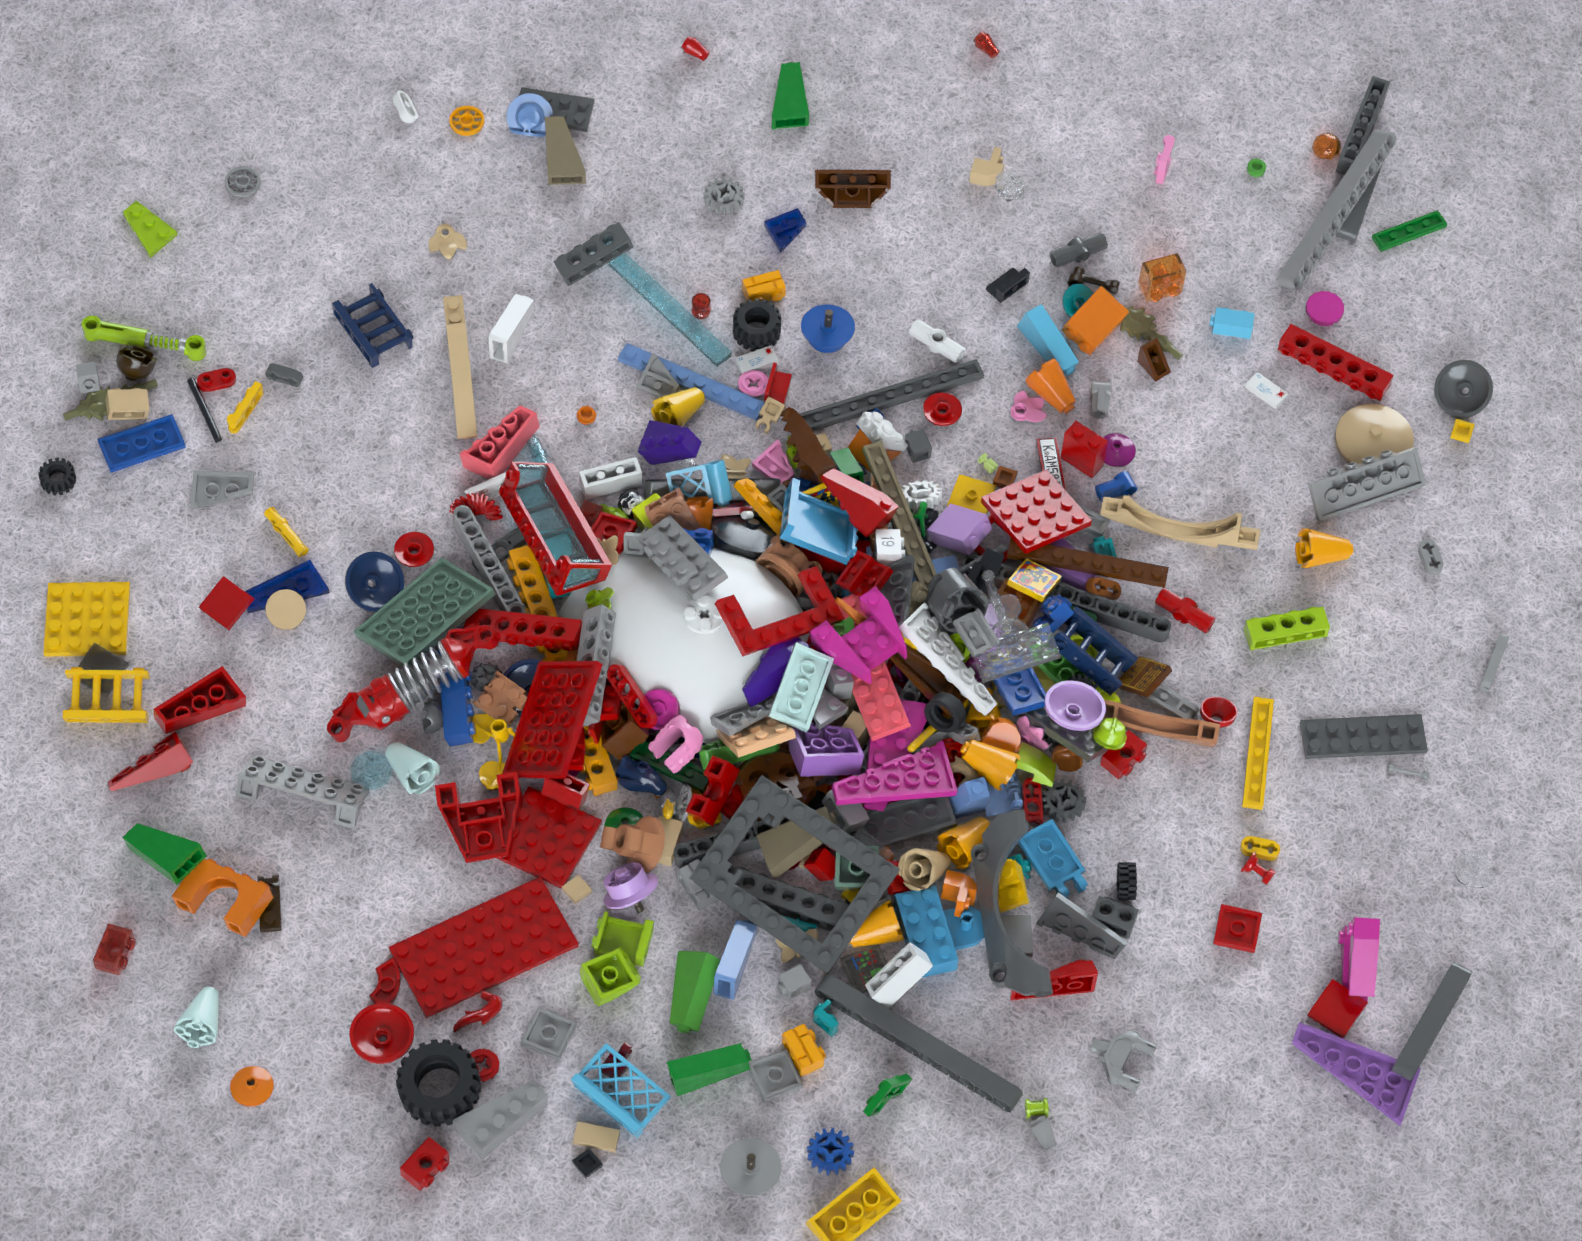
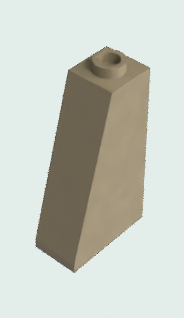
(563, 159)
(789, 844)

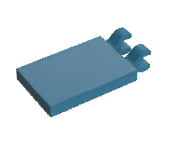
(1053, 858)

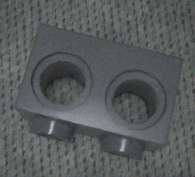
(1116, 911)

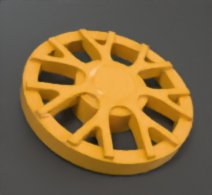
(466, 120)

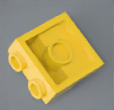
(1012, 887)

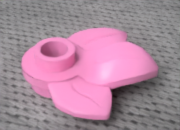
(1029, 406)
(1031, 735)

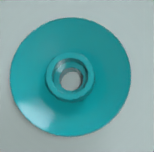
(1075, 293)

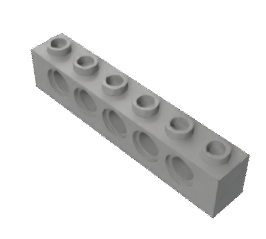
(596, 646)

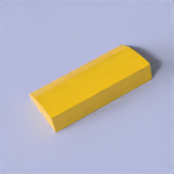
(854, 1209)

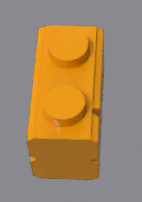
(764, 286)
(803, 1049)

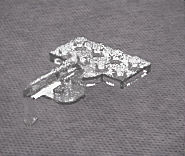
(1019, 646)

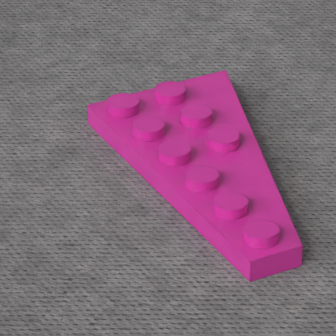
(895, 744)
(905, 778)

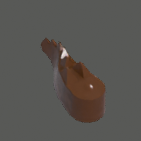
(809, 454)

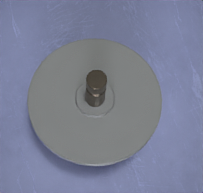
(750, 1167)

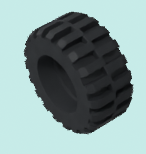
(433, 1057)

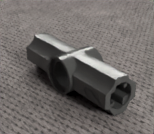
(1078, 250)

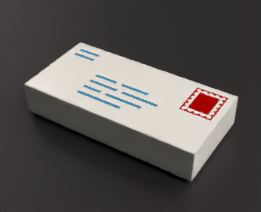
(756, 360)
(1266, 390)

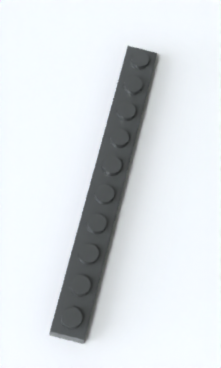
(893, 395)

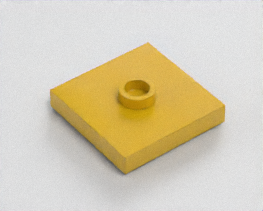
(968, 493)

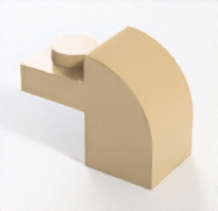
(984, 171)

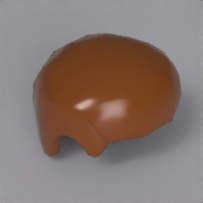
(1066, 759)

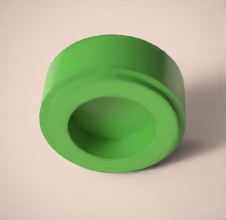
(1256, 167)

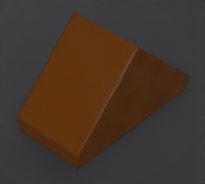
(1153, 360)

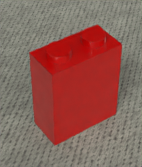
(1084, 449)

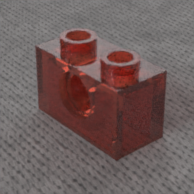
(114, 938)

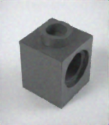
(918, 445)

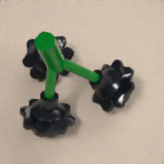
(926, 518)

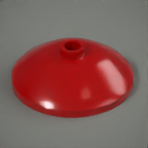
(377, 1022)

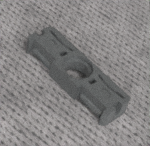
(509, 542)

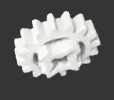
(920, 492)

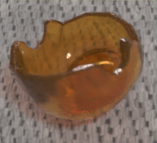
(1326, 146)

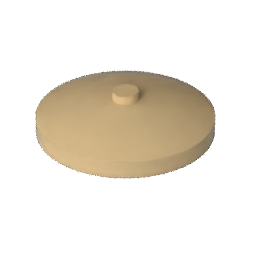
(1371, 430)

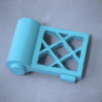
(715, 481)

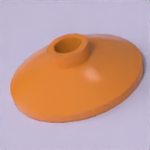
(254, 1094)

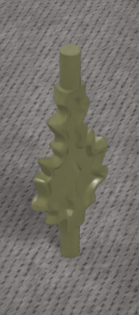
(1140, 324)
(95, 402)

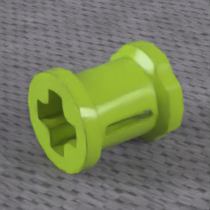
(1036, 1108)

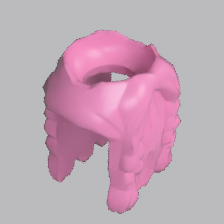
(669, 734)

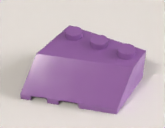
(826, 751)

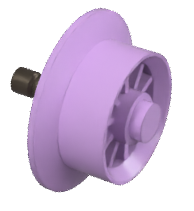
(628, 886)

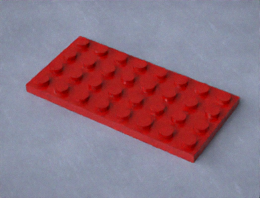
(483, 947)

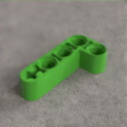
(721, 751)

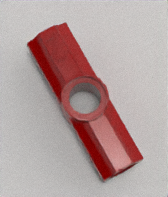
(1185, 610)

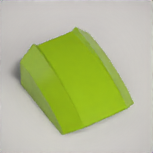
(609, 976)

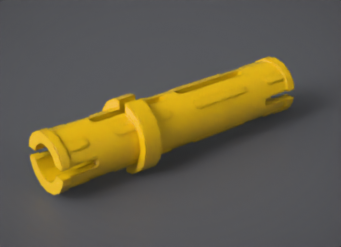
(281, 525)

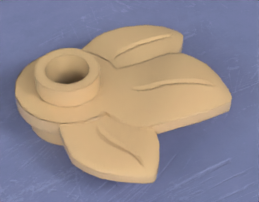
(447, 243)

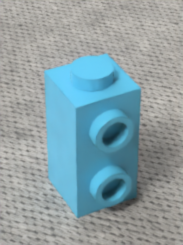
(1232, 322)

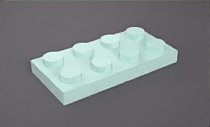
(801, 687)

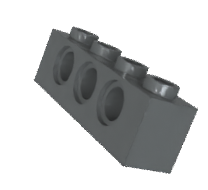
(590, 263)

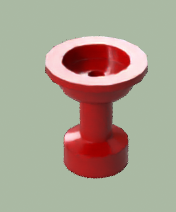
(1252, 864)

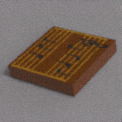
(1144, 676)

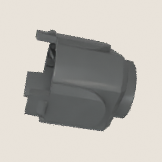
(954, 596)

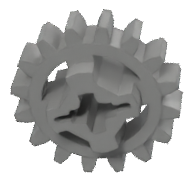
(724, 196)

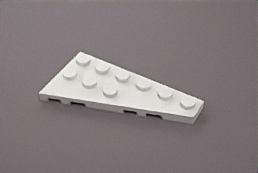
(946, 657)

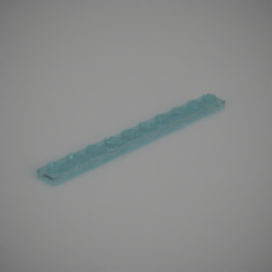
(670, 309)

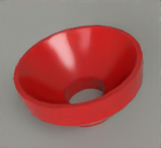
(1218, 707)

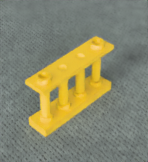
(116, 713)

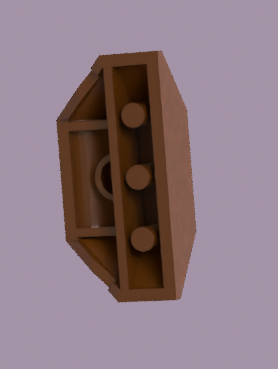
(852, 187)

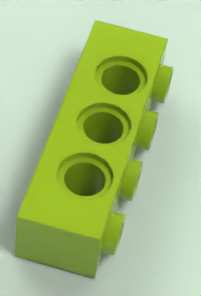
(1279, 635)

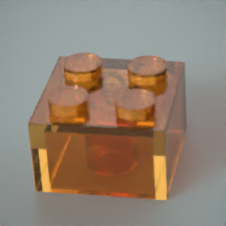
(1162, 277)

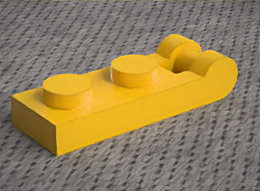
(245, 408)

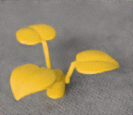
(497, 729)

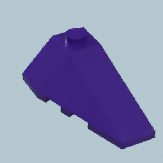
(769, 673)

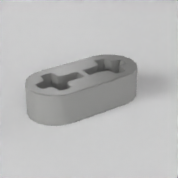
(1434, 556)

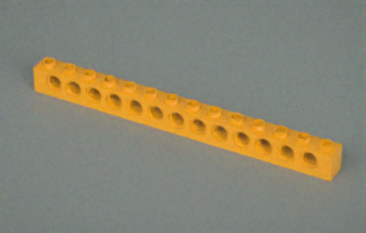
(524, 558)

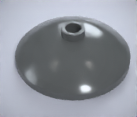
(1454, 379)

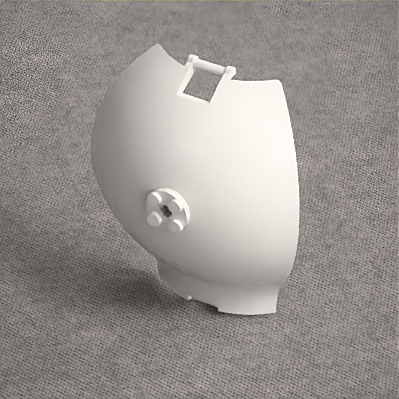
(684, 642)

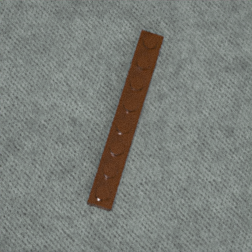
(1093, 564)

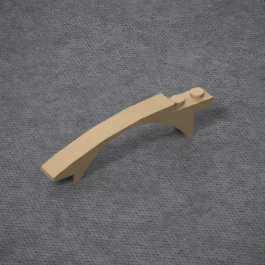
(460, 367)
(1223, 532)

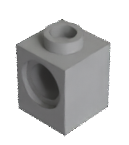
(87, 377)
(794, 982)

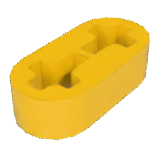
(1261, 848)

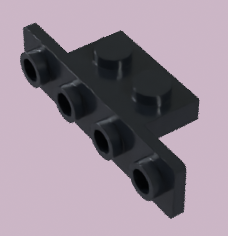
(991, 561)

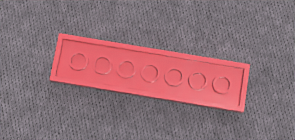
(878, 700)

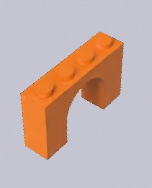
(209, 876)

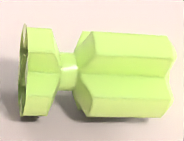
(989, 464)

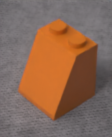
(1095, 321)

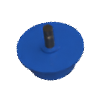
(827, 327)

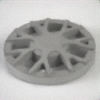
(242, 181)
(683, 796)

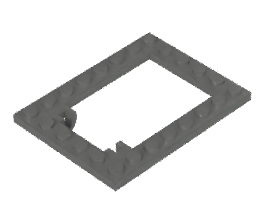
(721, 877)

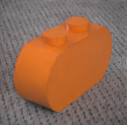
(1002, 734)

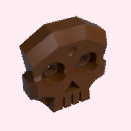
(780, 770)

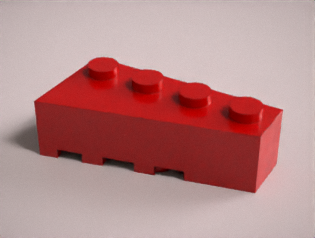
(201, 701)

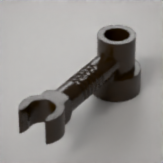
(1080, 277)

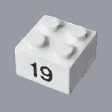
(888, 546)

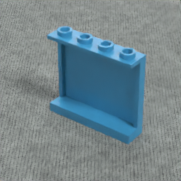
(817, 525)

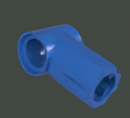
(1120, 485)

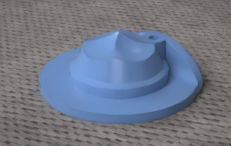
(527, 115)

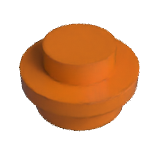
(586, 415)

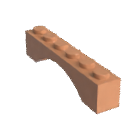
(1175, 728)

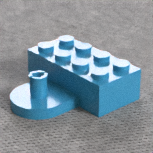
(937, 930)

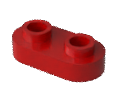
(216, 379)

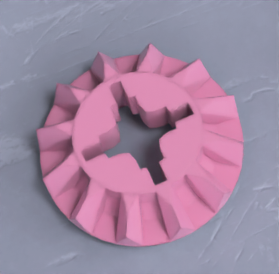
(753, 376)

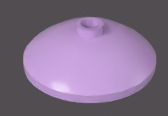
(1075, 705)

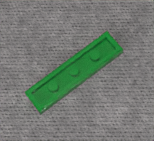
(1409, 230)

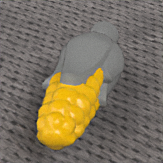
(668, 803)

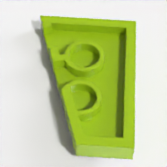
(149, 228)

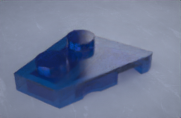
(785, 228)

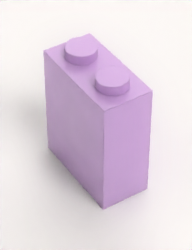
(959, 529)

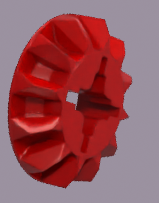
(491, 1061)

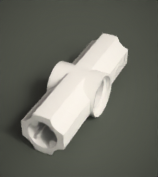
(929, 337)

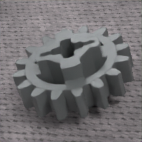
(1073, 804)

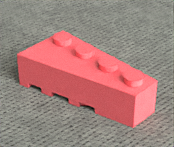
(502, 444)

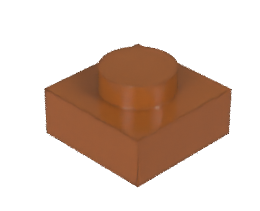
(1004, 477)

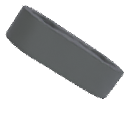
(284, 375)

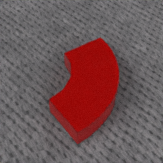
(388, 982)

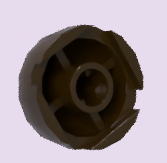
(135, 362)

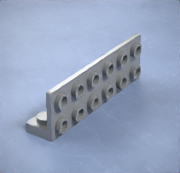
(305, 783)

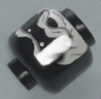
(628, 501)

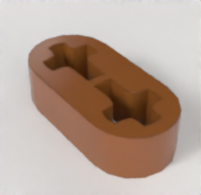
(1104, 585)

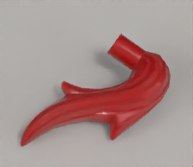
(484, 1014)

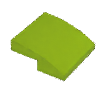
(1038, 763)

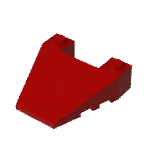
(483, 826)

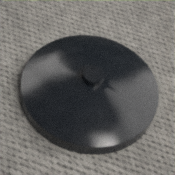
(742, 536)

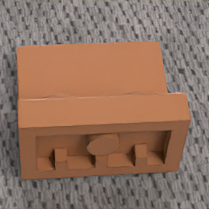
(675, 506)

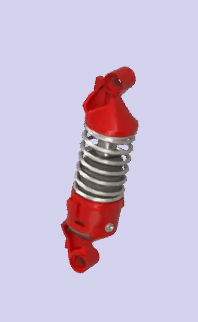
(395, 695)

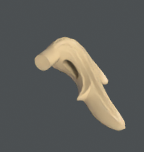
(964, 768)

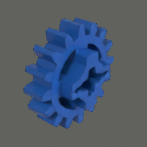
(820, 1150)

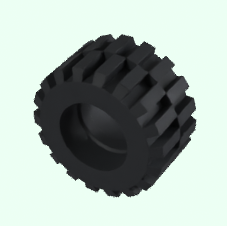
(756, 312)

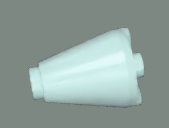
(200, 1019)

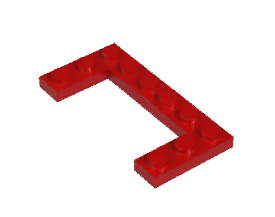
(754, 640)

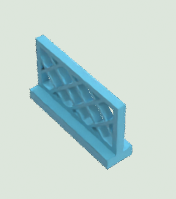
(611, 1106)

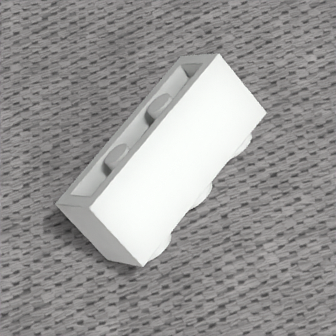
(610, 478)
(899, 975)

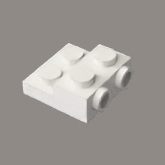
(879, 430)

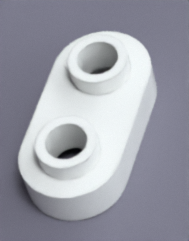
(405, 107)

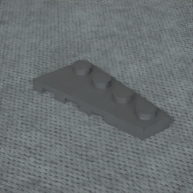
(898, 588)

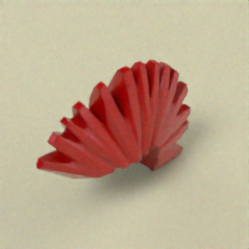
(478, 506)

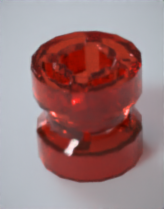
(701, 306)

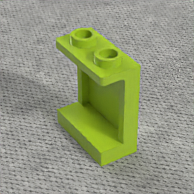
(628, 935)

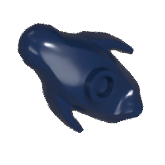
(640, 777)

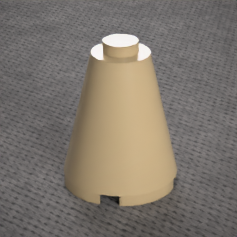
(922, 867)

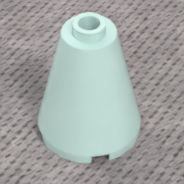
(412, 767)

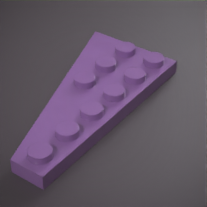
(1360, 1069)

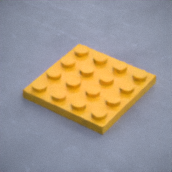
(86, 615)

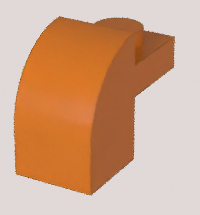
(959, 889)

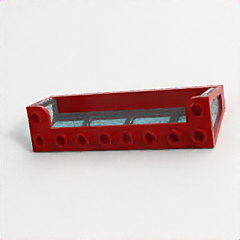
(554, 526)

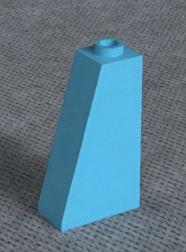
(1047, 339)

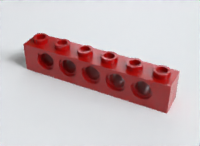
(1335, 362)
(534, 627)

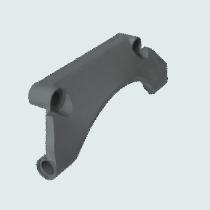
(1003, 956)

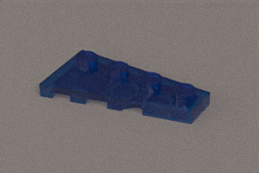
(301, 579)

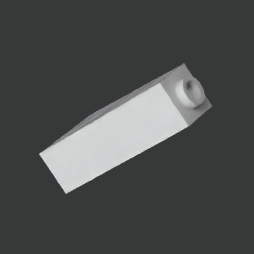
(510, 328)

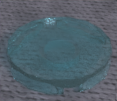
(377, 771)

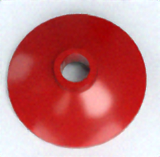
(942, 402)
(414, 542)

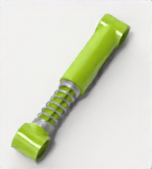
(106, 331)

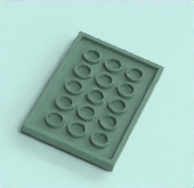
(424, 612)

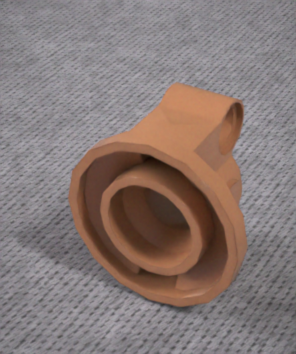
(786, 563)
(637, 842)

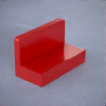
(777, 385)

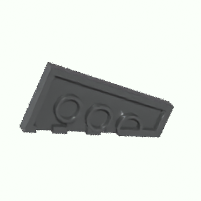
(1074, 922)

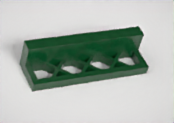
(688, 775)

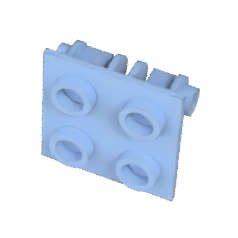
(1005, 800)

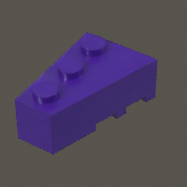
(668, 443)

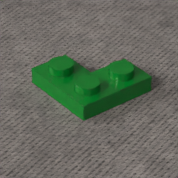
(887, 1089)

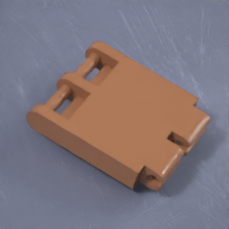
(501, 699)

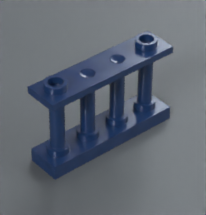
(362, 340)
(1103, 642)

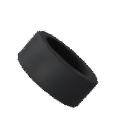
(937, 720)

